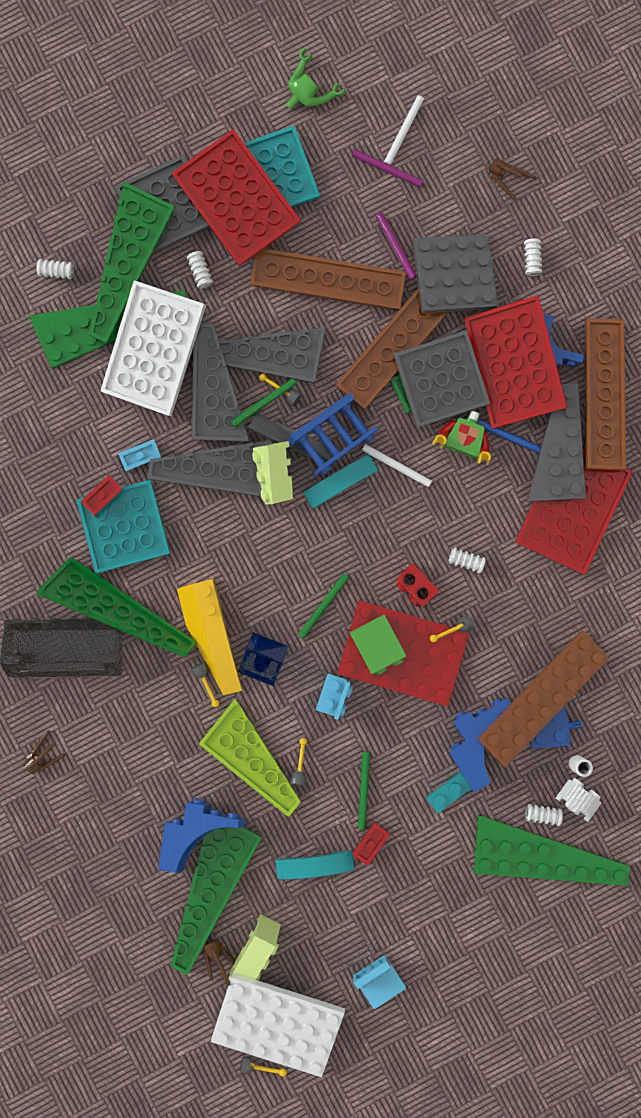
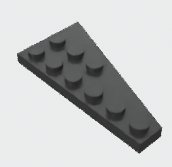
(277, 354)
(213, 391)
(560, 460)
(218, 469)

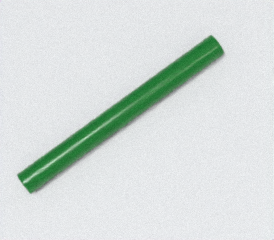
(264, 402)
(322, 607)
(364, 790)

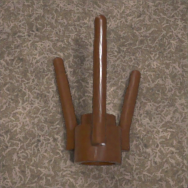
(500, 168)
(35, 762)
(213, 950)

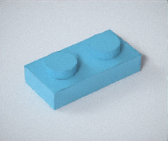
(139, 455)

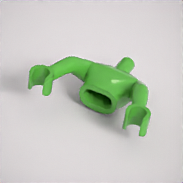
(305, 89)

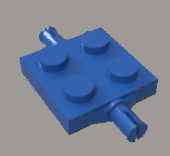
(555, 732)

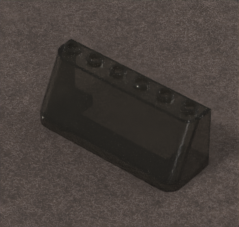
(60, 648)

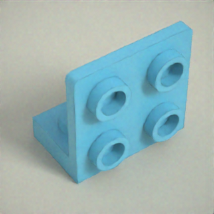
(334, 695)
(379, 982)

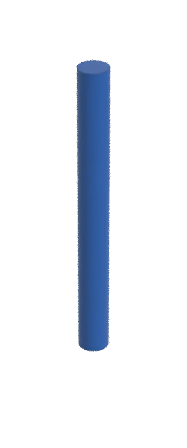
(509, 436)

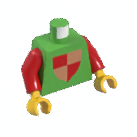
(465, 438)

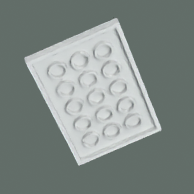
(153, 348)
(277, 1025)

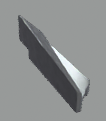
(280, 433)

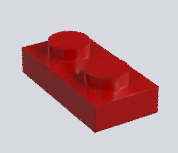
(101, 495)
(371, 843)

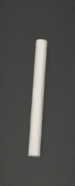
(404, 129)
(396, 465)

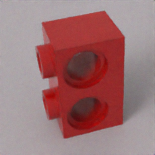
(420, 581)

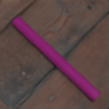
(387, 168)
(396, 246)

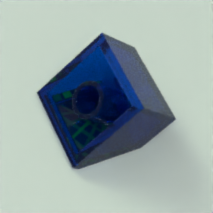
(263, 659)

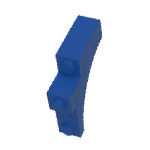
(470, 755)
(183, 834)

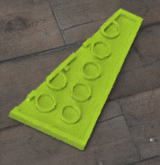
(242, 750)

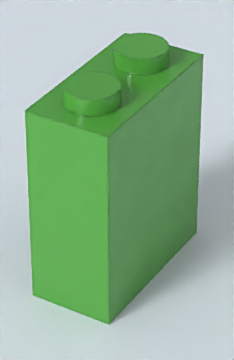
(378, 645)

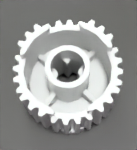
(578, 799)

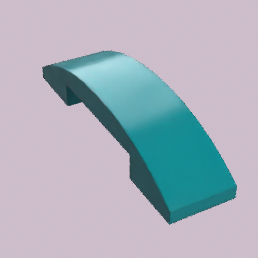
(340, 481)
(314, 865)

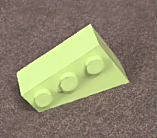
(273, 472)
(258, 949)

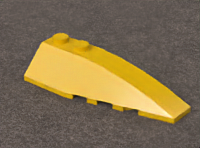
(207, 627)

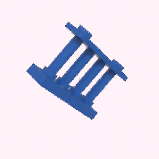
(315, 427)

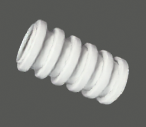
(533, 257)
(55, 269)
(199, 269)
(467, 560)
(587, 767)
(544, 815)

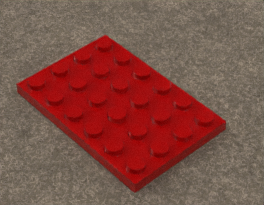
(236, 197)
(516, 362)
(574, 527)
(428, 667)

